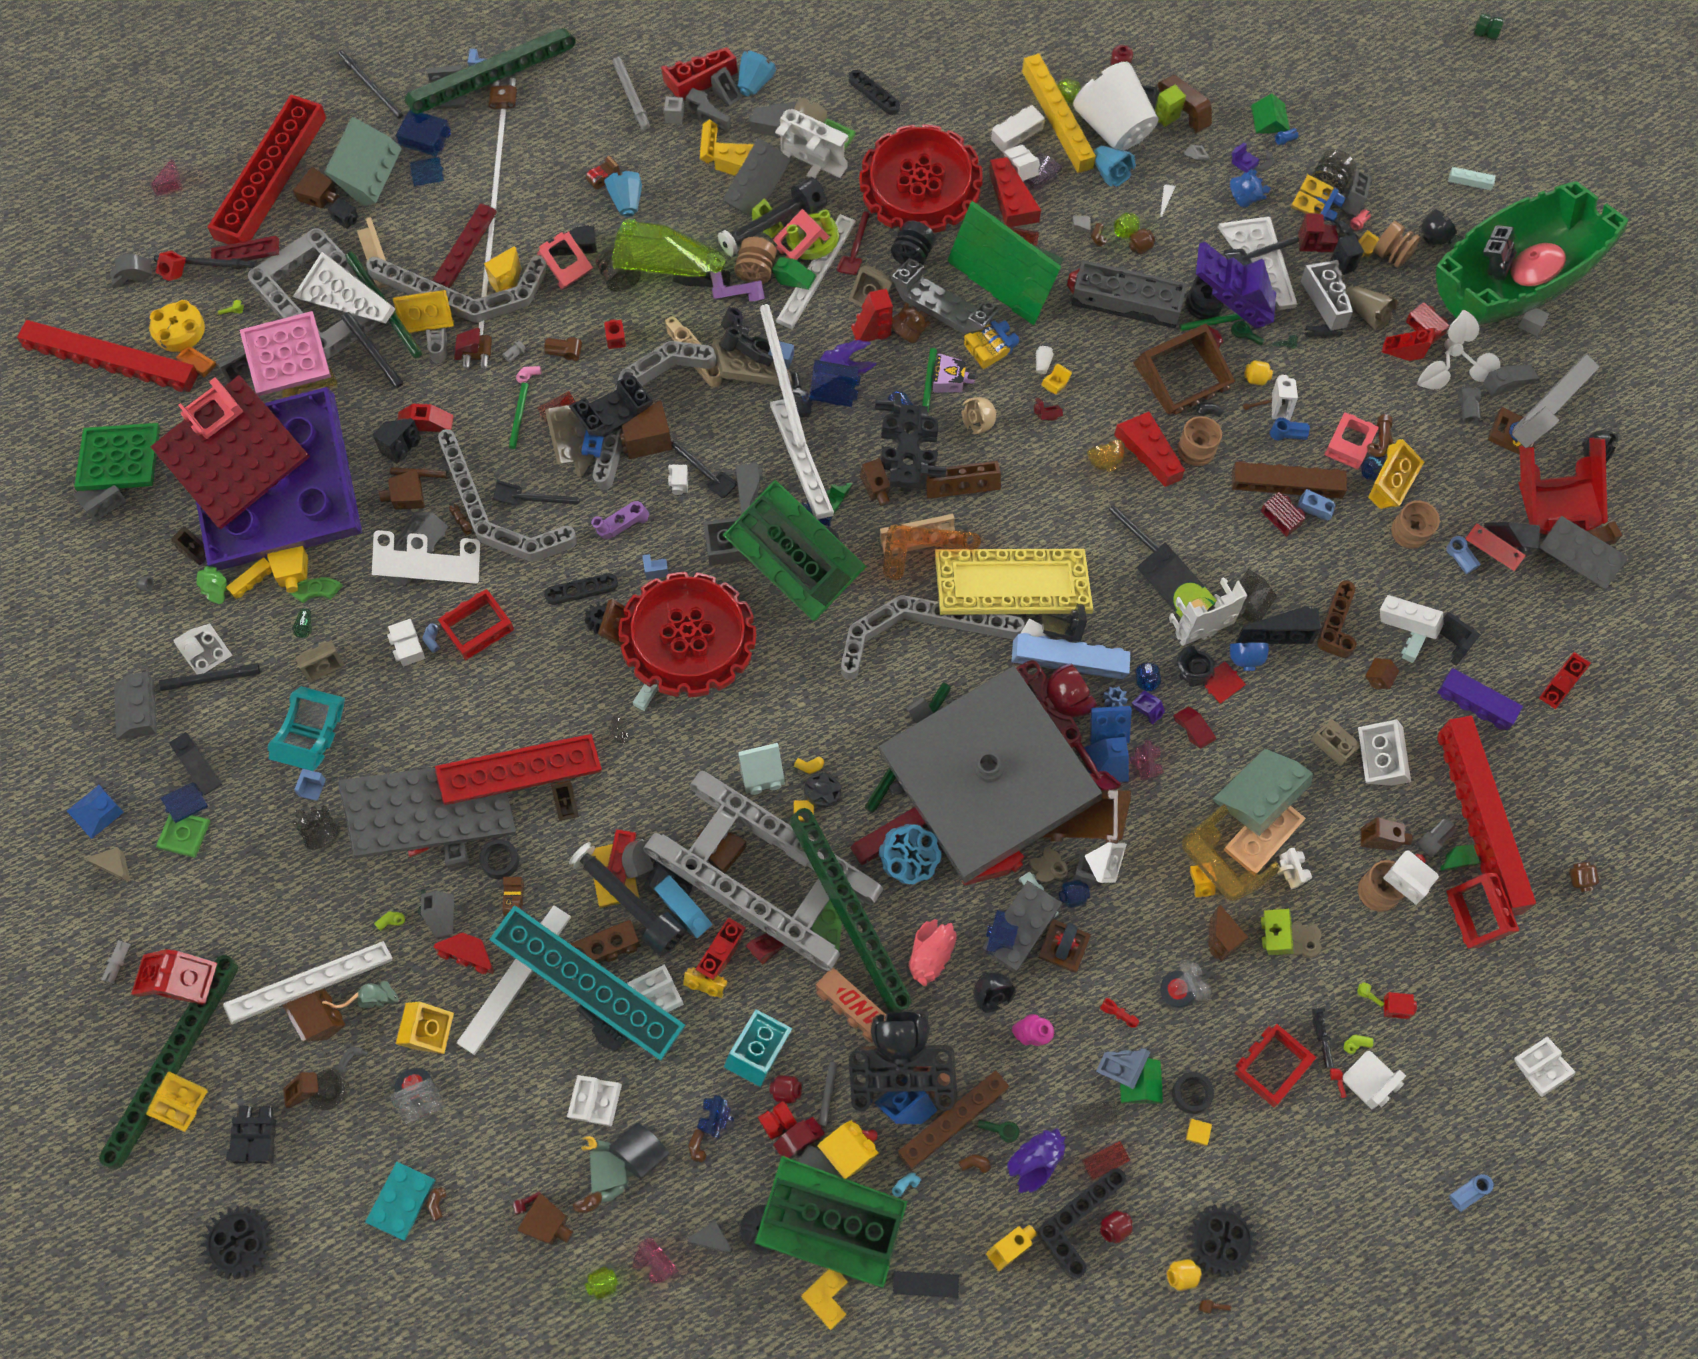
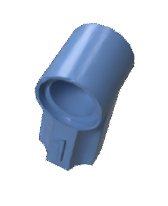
(1463, 557)
(1470, 1193)

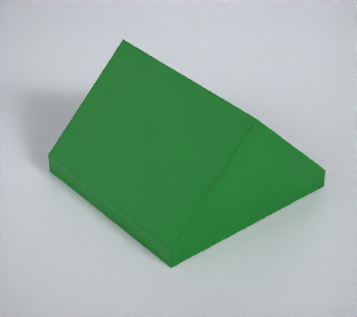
(1270, 115)
(1148, 1086)

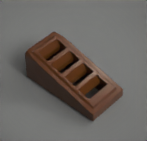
(300, 1088)

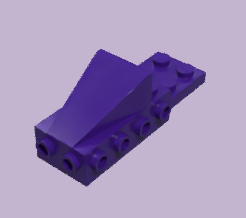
(1239, 287)

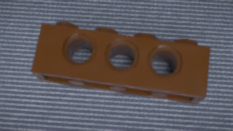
(965, 480)
(605, 938)

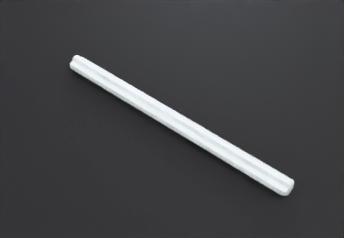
(782, 376)

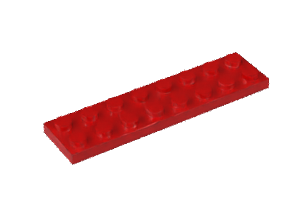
(517, 769)

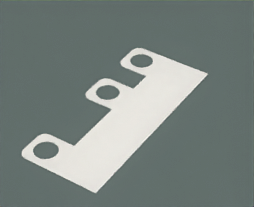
(423, 565)

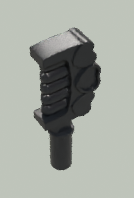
(801, 398)
(1320, 1028)
(603, 1032)

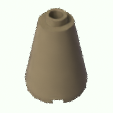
(1372, 306)

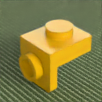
(1368, 242)
(1057, 379)

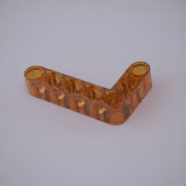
(923, 539)

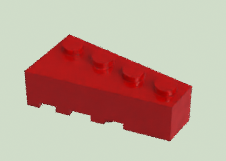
(698, 72)
(1012, 195)
(1151, 447)

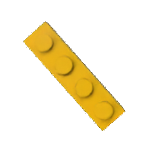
(708, 141)
(249, 578)

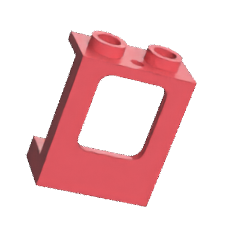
(812, 231)
(572, 272)
(224, 400)
(1346, 451)

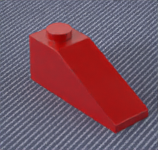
(1003, 868)

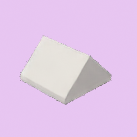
(1106, 861)

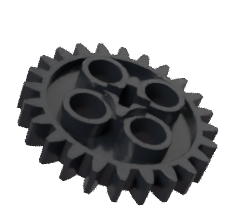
(1241, 1247)
(246, 1259)

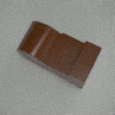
(1609, 534)

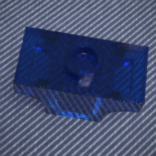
(1000, 934)

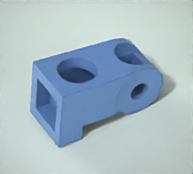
(1316, 505)

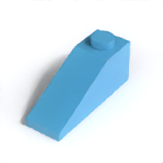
(683, 907)

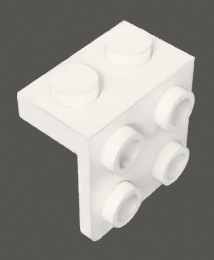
(1411, 877)
(1372, 1080)

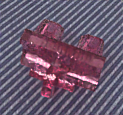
(1144, 760)

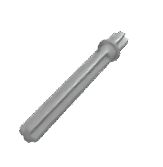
(640, 113)

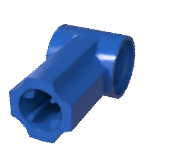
(1289, 430)

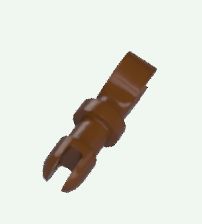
(461, 519)

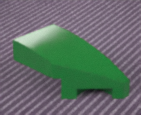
(837, 495)
(1460, 857)

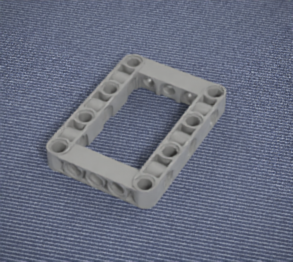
(292, 256)

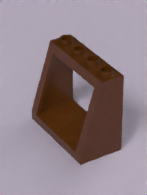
(1210, 353)

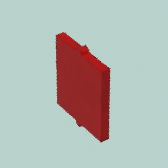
(1224, 683)

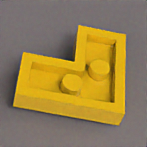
(820, 1298)

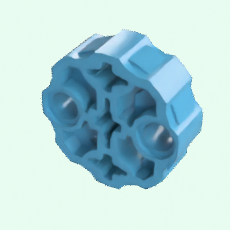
(906, 873)

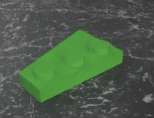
(829, 925)

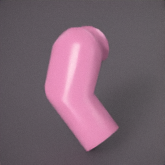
(526, 372)

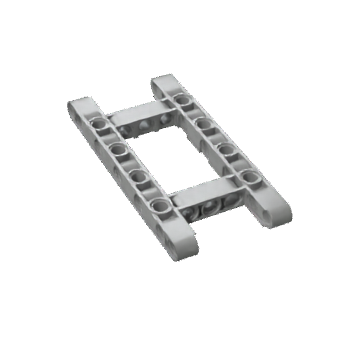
(739, 897)

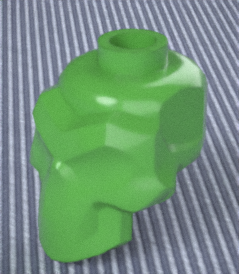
(212, 584)

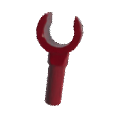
(519, 1205)

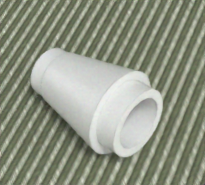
(1043, 359)

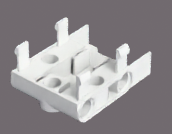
(812, 143)
(1199, 623)

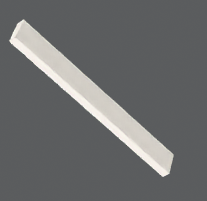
(801, 297)
(803, 464)
(307, 982)
(505, 991)

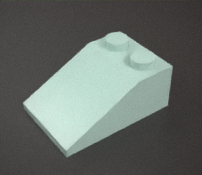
(761, 769)

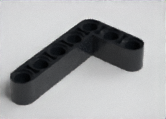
(1075, 1216)

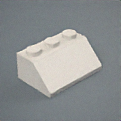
(1384, 753)

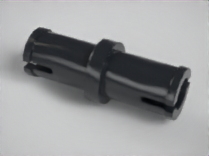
(1321, 331)

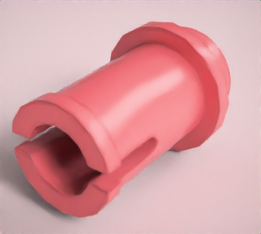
(1357, 222)

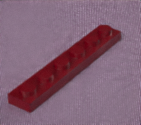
(464, 245)

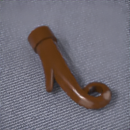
(1384, 423)

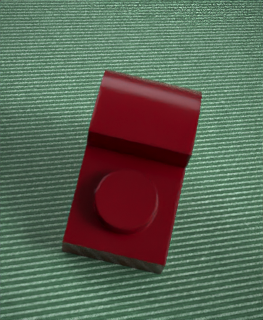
(798, 1138)

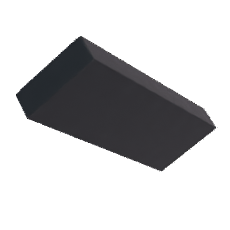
(925, 1284)

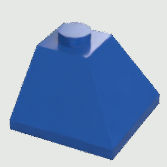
(1111, 756)
(95, 811)
(906, 1106)

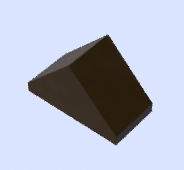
(189, 545)
(565, 800)

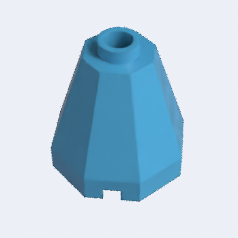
(754, 72)
(1114, 164)
(625, 191)

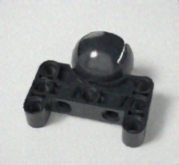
(902, 1047)

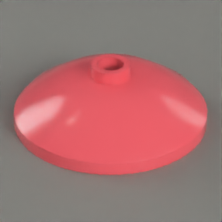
(1538, 264)

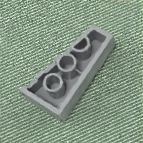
(1328, 293)

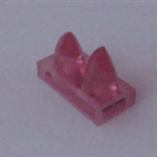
(651, 1253)

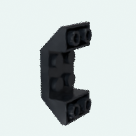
(614, 409)

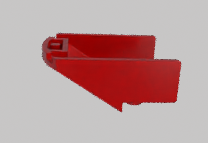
(1575, 497)

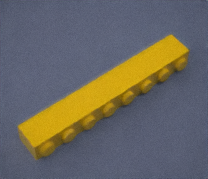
(1058, 113)

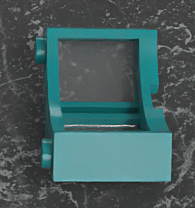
(307, 728)

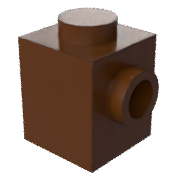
(1382, 673)

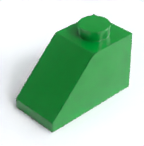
(793, 274)

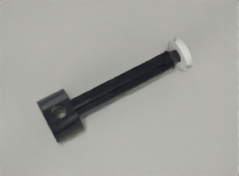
(805, 195)
(662, 932)

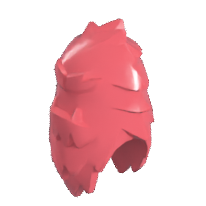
(931, 951)

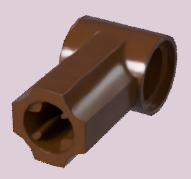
(567, 348)

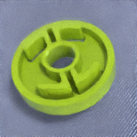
(818, 248)

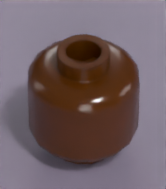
(1141, 241)
(1584, 876)

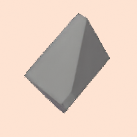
(1196, 152)
(1081, 224)

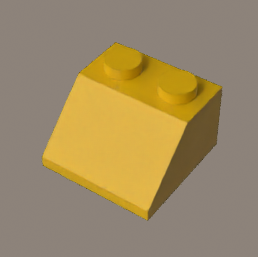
(504, 270)
(424, 1027)
(848, 1149)

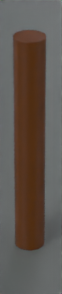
(422, 472)

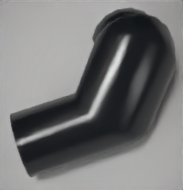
(1211, 407)

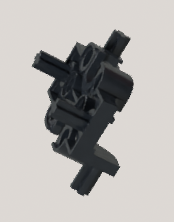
(908, 418)

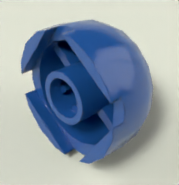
(1249, 655)

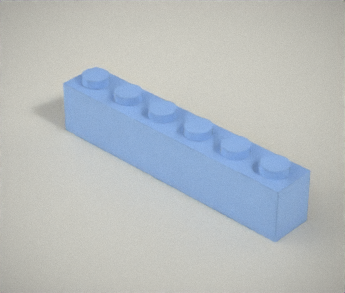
(1085, 658)

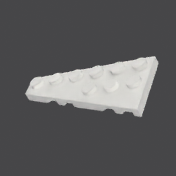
(1256, 234)
(338, 289)

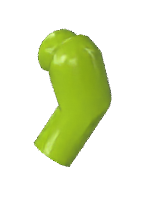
(390, 918)

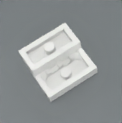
(658, 988)
(1544, 1066)
(594, 1100)

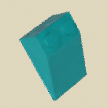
(757, 1048)

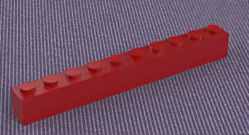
(107, 356)

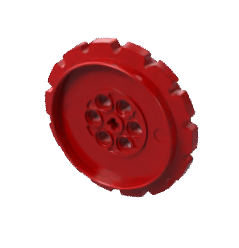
(910, 148)
(692, 669)

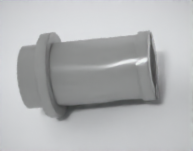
(514, 351)

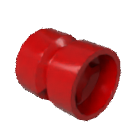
(777, 1120)

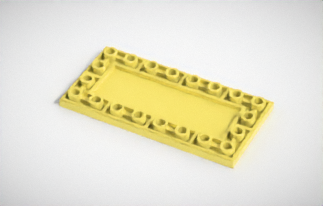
(1012, 581)

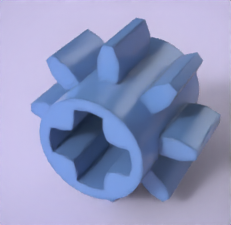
(1118, 697)

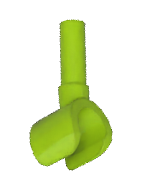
(236, 308)
(1364, 991)

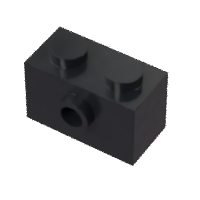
(1348, 253)

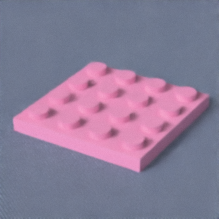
(285, 353)

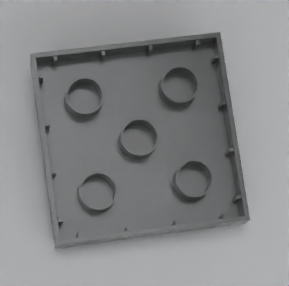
(990, 773)

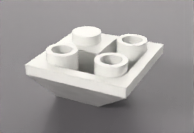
(202, 648)

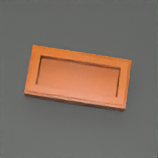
(201, 362)

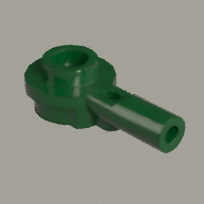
(1241, 329)
(1007, 1131)

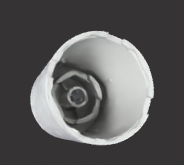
(1117, 107)

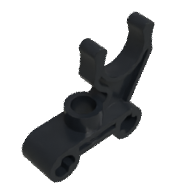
(737, 337)

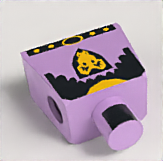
(951, 375)

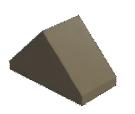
(112, 862)

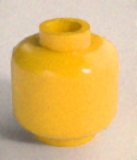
(1258, 373)
(1183, 1274)

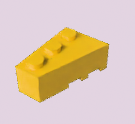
(730, 157)

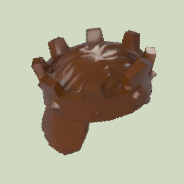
(910, 323)

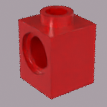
(170, 265)
(615, 340)
(1399, 1005)

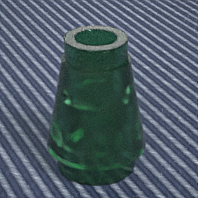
(302, 625)

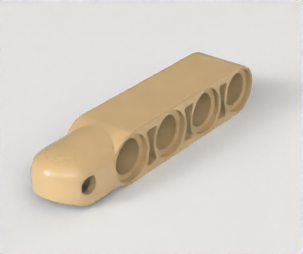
(677, 331)

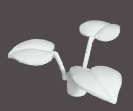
(1462, 329)

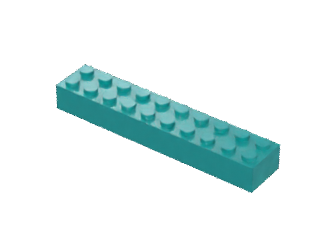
(587, 983)

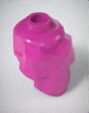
(1033, 1030)

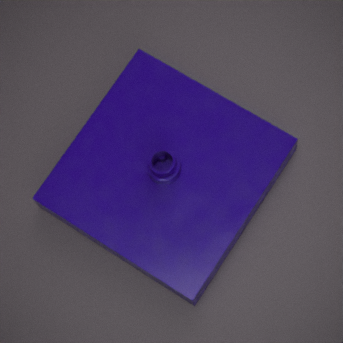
(303, 508)

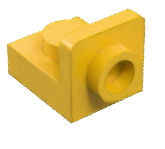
(1202, 884)

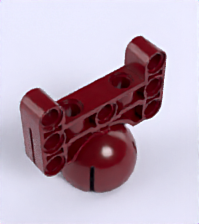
(1063, 694)

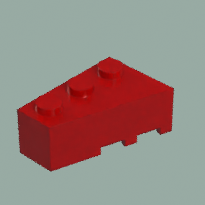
(875, 318)

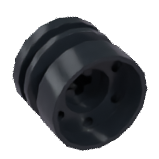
(913, 242)
(1201, 301)
(748, 1228)

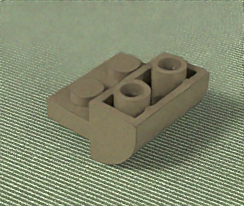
(1335, 742)

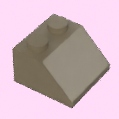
(319, 661)

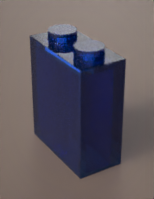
(423, 133)
(834, 383)

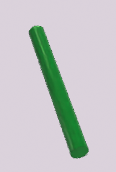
(1211, 321)
(929, 377)
(518, 416)

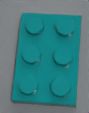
(400, 1201)

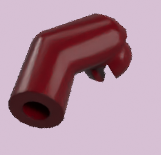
(1216, 335)

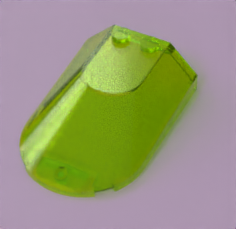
(663, 250)

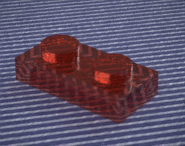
(1106, 1160)

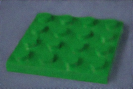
(117, 457)

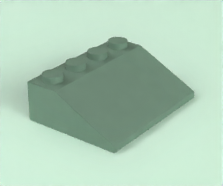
(363, 161)
(1264, 790)

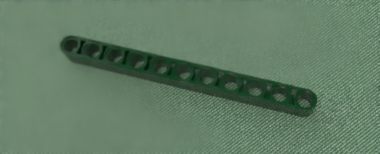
(489, 70)
(849, 920)
(160, 1066)

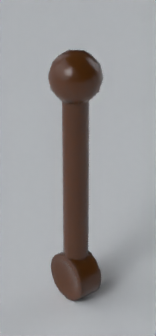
(1246, 406)

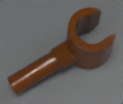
(1207, 1305)

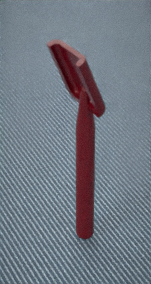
(851, 264)
(1102, 778)

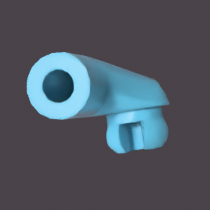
(903, 1183)

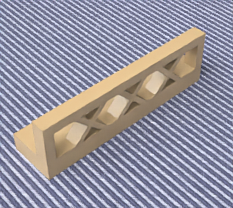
(371, 245)
(932, 522)

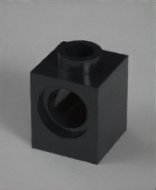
(343, 213)

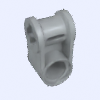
(437, 345)

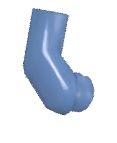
(430, 636)

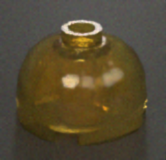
(1107, 455)

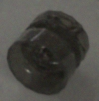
(1335, 169)
(615, 278)

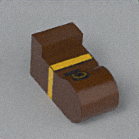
(512, 893)

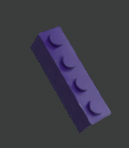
(1479, 699)

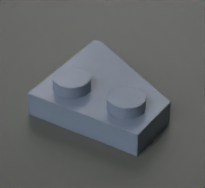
(1123, 1066)

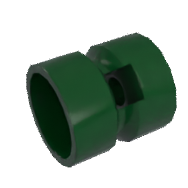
(1488, 26)

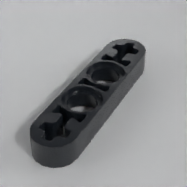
(875, 91)
(581, 591)

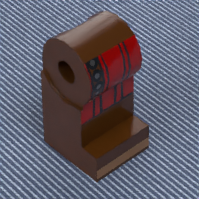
(597, 176)

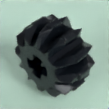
(593, 615)

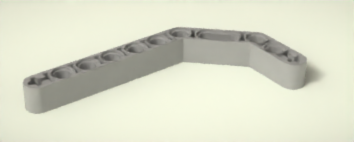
(381, 269)
(702, 357)
(1541, 416)
(494, 531)
(929, 616)

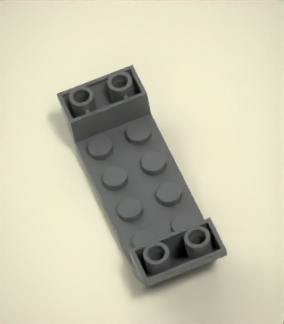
(940, 302)

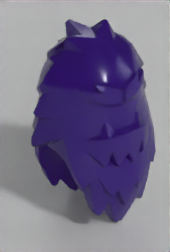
(842, 353)
(1037, 1160)

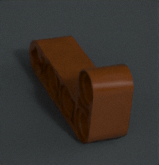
(1195, 103)
(1338, 617)

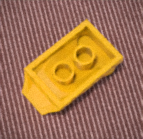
(1396, 475)

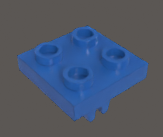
(1110, 723)

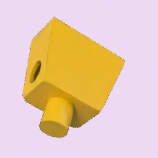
(289, 567)
(1011, 1246)

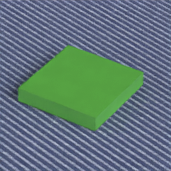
(184, 836)

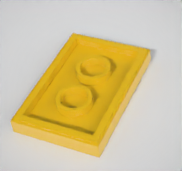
(424, 311)
(604, 897)

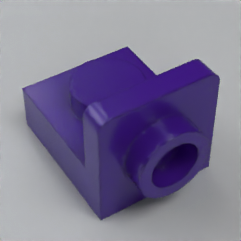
(1243, 159)
(1149, 706)

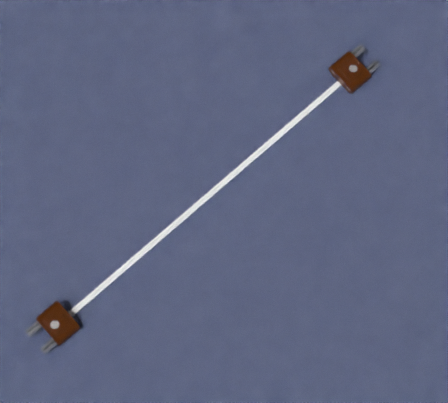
(499, 98)

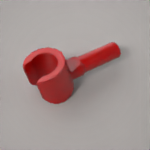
(1337, 1074)

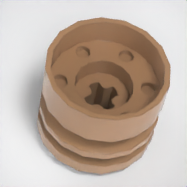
(1396, 244)
(755, 259)
(1199, 441)
(1422, 518)
(1376, 891)

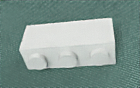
(1017, 128)
(1411, 617)

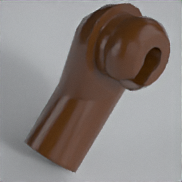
(1096, 235)
(694, 1146)
(976, 1161)
(433, 1203)

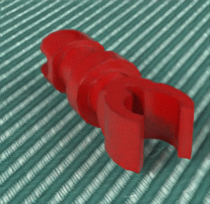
(1111, 1008)

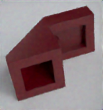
(467, 342)
(1196, 727)

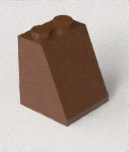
(646, 433)

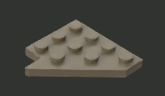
(741, 367)
(568, 438)

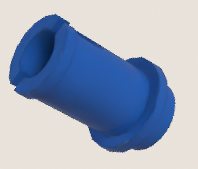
(1283, 137)

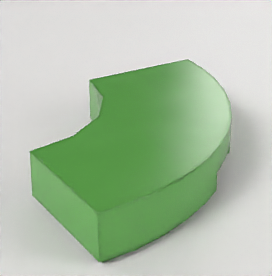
(316, 587)

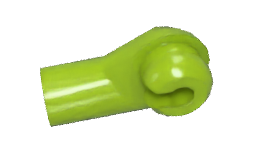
(1355, 1042)

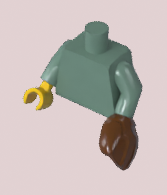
(607, 1176)

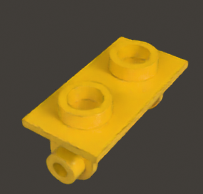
(697, 981)

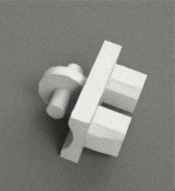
(1291, 868)

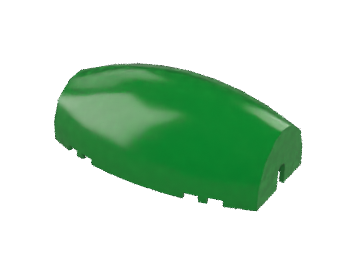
(1557, 217)

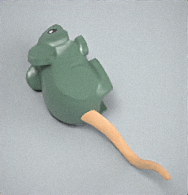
(371, 995)

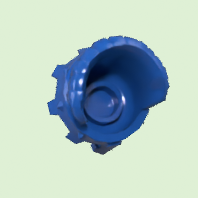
(1248, 189)

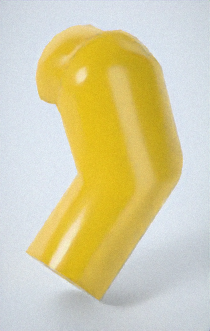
(811, 766)

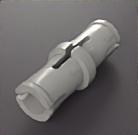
(115, 962)

